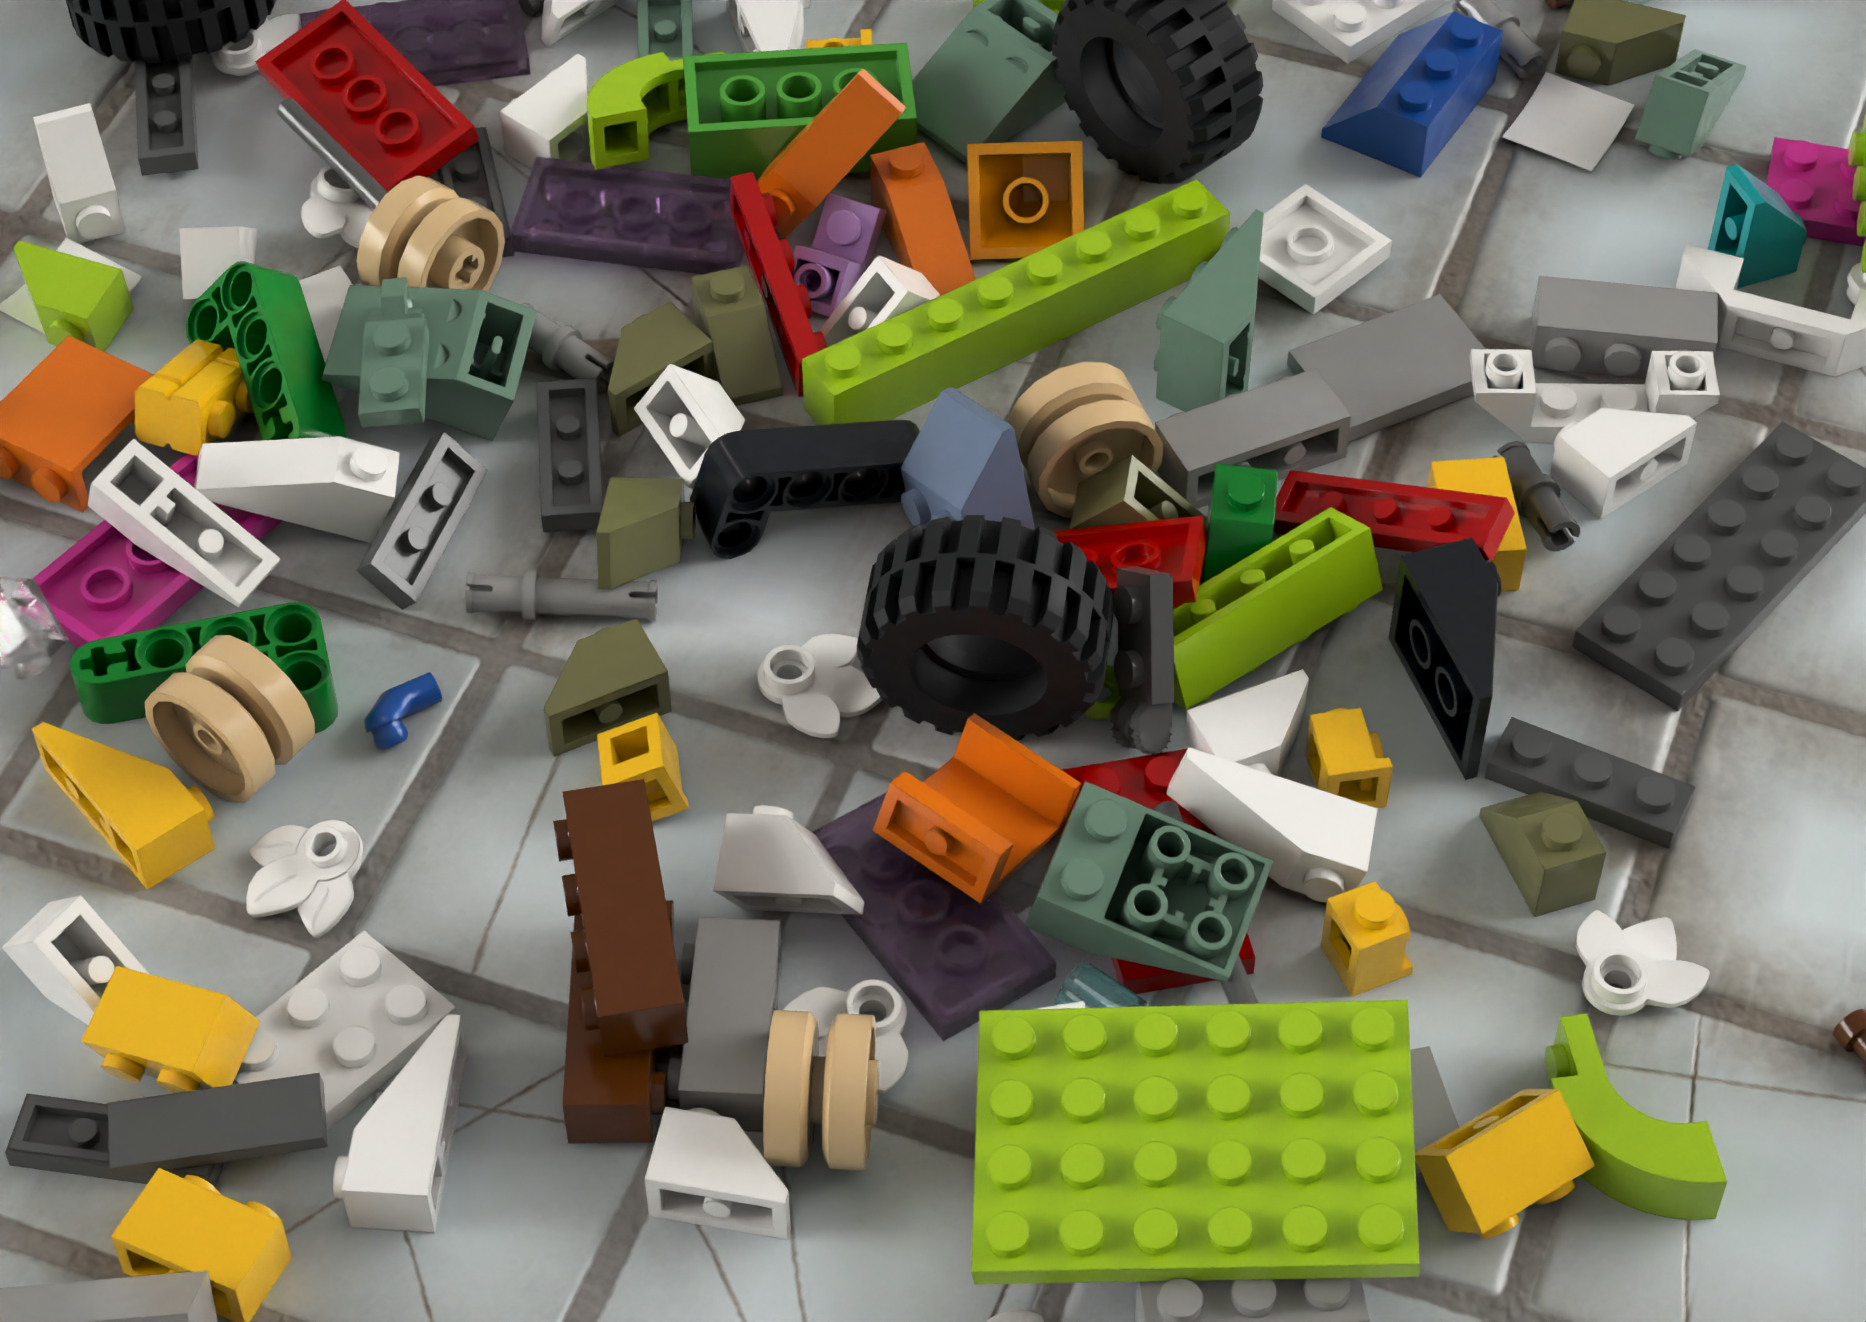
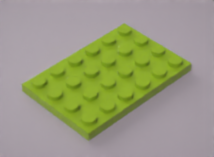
(1195, 1143)

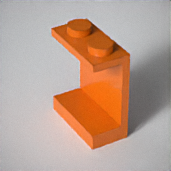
(65, 419)
(979, 810)

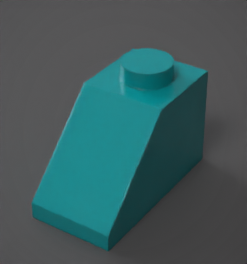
(1756, 226)

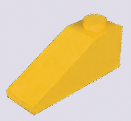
(130, 802)

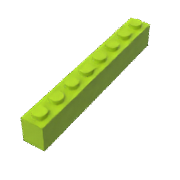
(1015, 310)

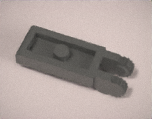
(1144, 659)

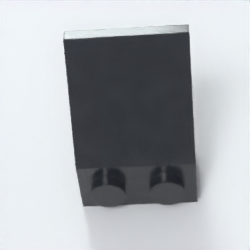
(1447, 640)

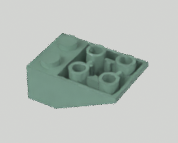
(990, 76)
(1211, 324)
(472, 352)
(1148, 888)

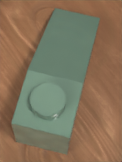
(1687, 103)

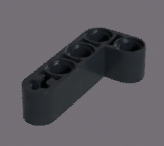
(795, 469)

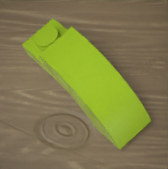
(632, 104)
(1637, 1158)

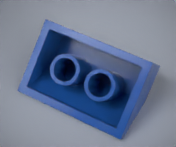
(1419, 92)

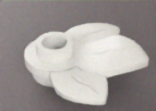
(240, 57)
(334, 208)
(820, 684)
(300, 878)
(1639, 961)
(863, 997)

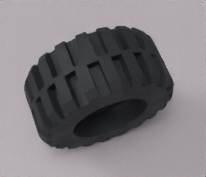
(164, 27)
(1159, 82)
(986, 626)

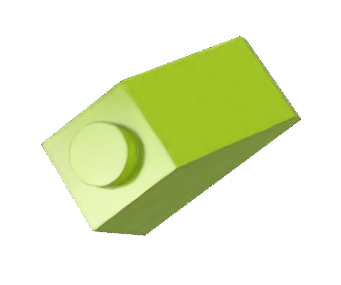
(74, 295)

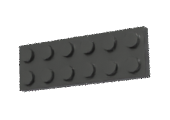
(1726, 566)

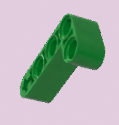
(271, 329)
(123, 670)

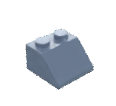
(964, 466)

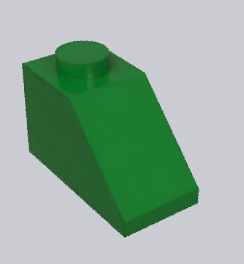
(1238, 515)

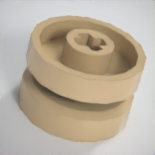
(431, 239)
(1078, 426)
(230, 718)
(823, 1090)

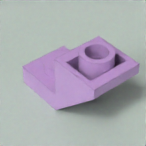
(839, 251)

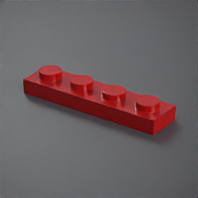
(772, 269)
(1397, 514)

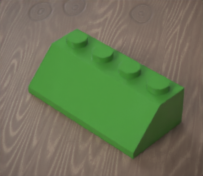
(757, 102)

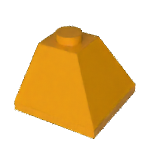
(1023, 197)

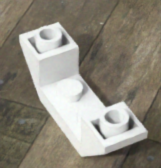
(1772, 327)
(1538, 411)

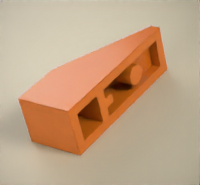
(828, 149)
(920, 216)

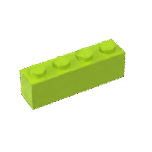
(1271, 603)

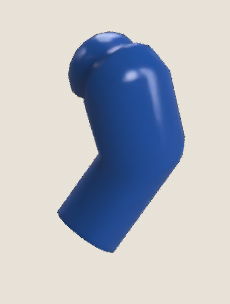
(398, 703)

